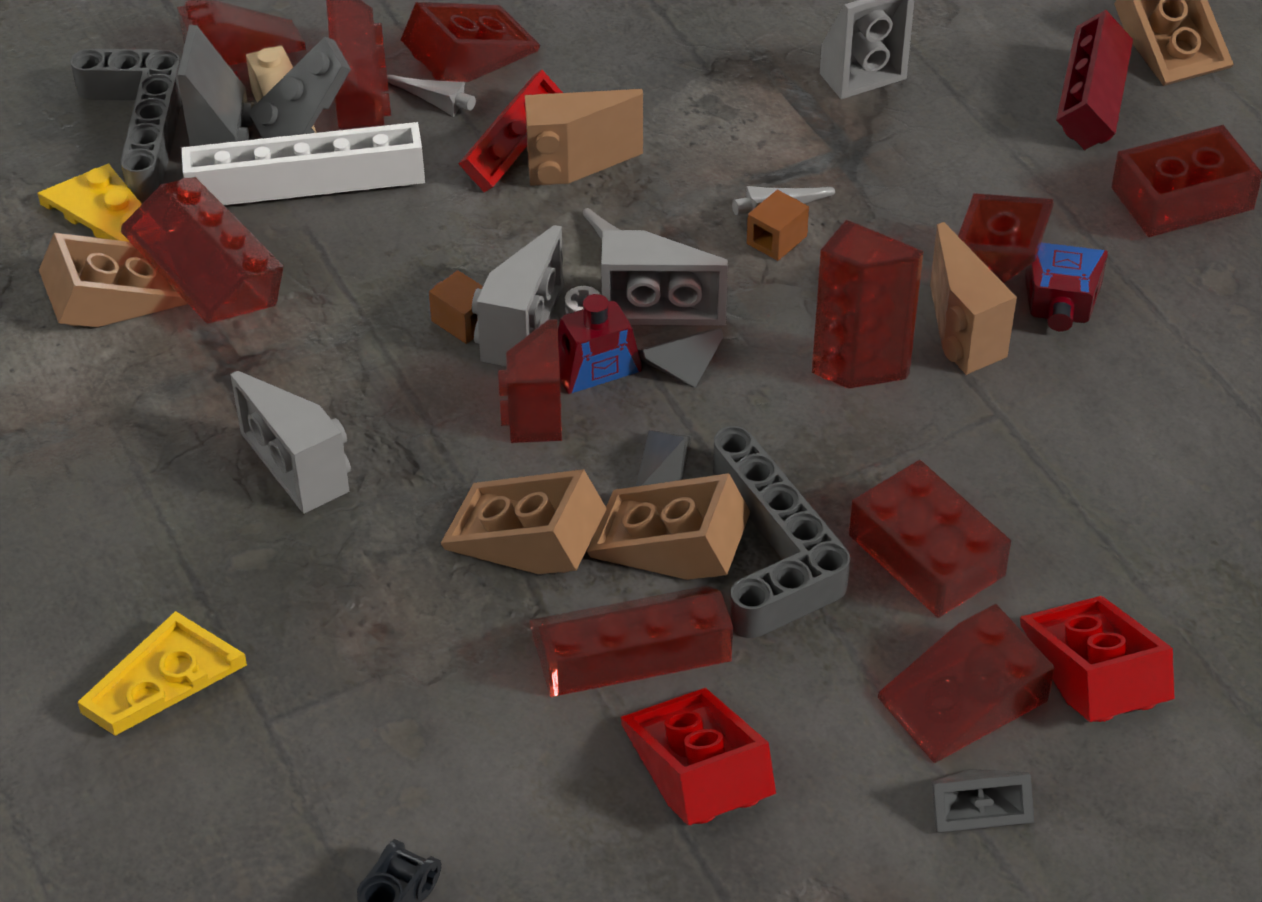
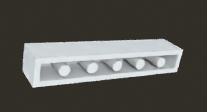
(308, 163)

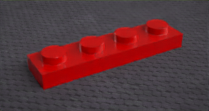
(505, 137)

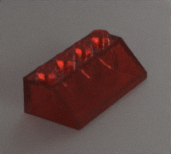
(360, 96)
(204, 251)
(865, 307)
(633, 640)

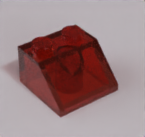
(1005, 231)
(532, 387)

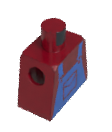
(1064, 284)
(596, 345)

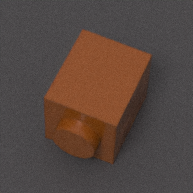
(777, 225)
(452, 305)

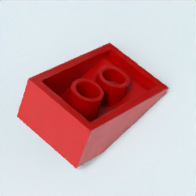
(1102, 658)
(701, 755)

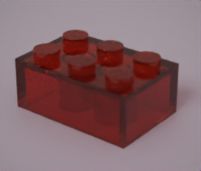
(1186, 180)
(929, 538)

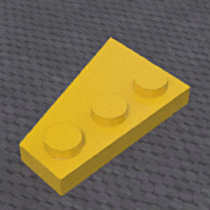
(95, 200)
(159, 673)

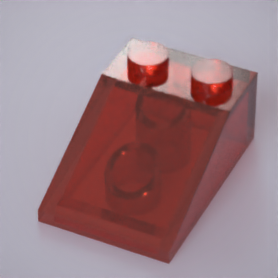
(238, 30)
(465, 39)
(969, 684)

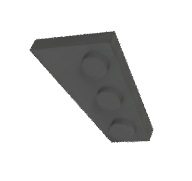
(302, 93)

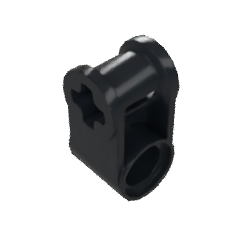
(399, 876)

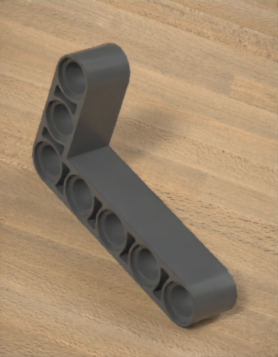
(153, 83)
(813, 558)

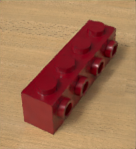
(1095, 81)

